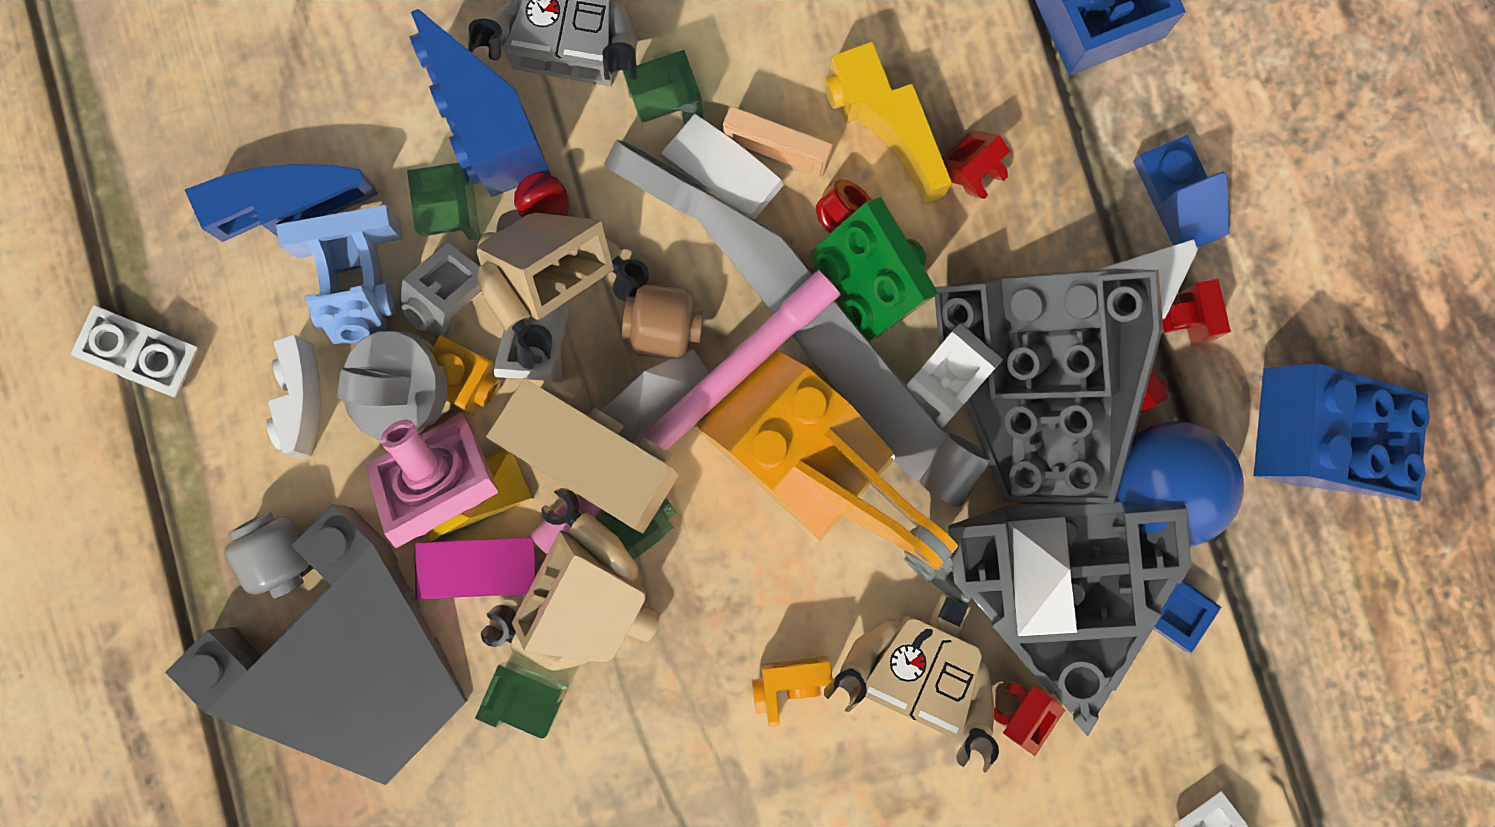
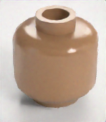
(661, 321)

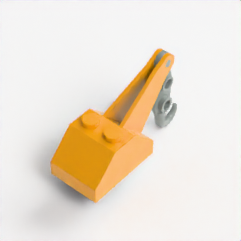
(819, 460)

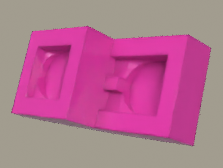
(474, 568)

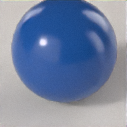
(1188, 468)

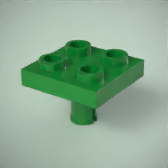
(874, 269)

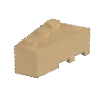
(585, 452)

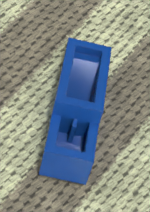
(275, 196)

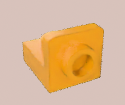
(469, 376)
(799, 677)

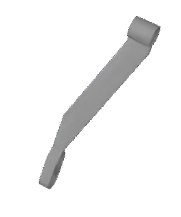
(938, 459)

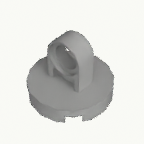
(392, 380)

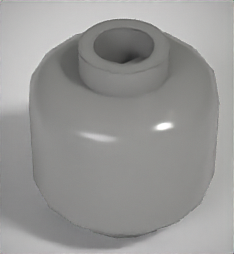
(264, 555)

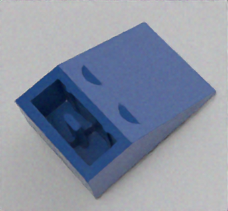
(1105, 29)
(481, 109)
(1341, 432)

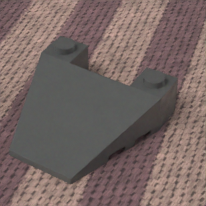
(350, 676)

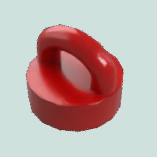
(541, 195)
(839, 203)

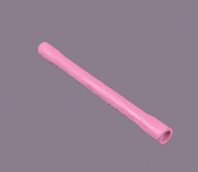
(792, 315)

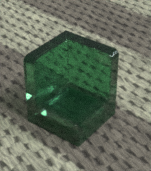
(665, 88)
(443, 201)
(521, 700)

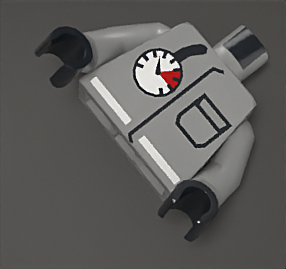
(561, 38)

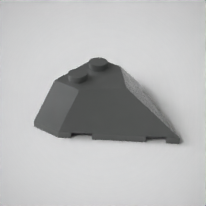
(1116, 585)

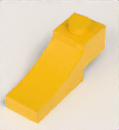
(895, 116)

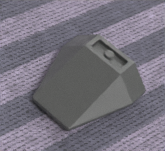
(1069, 379)

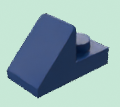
(1183, 194)

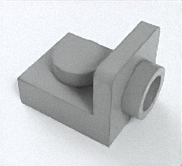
(439, 289)

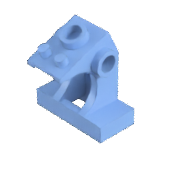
(339, 245)

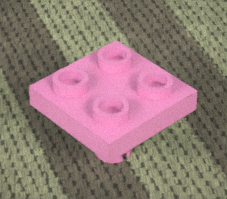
(428, 477)

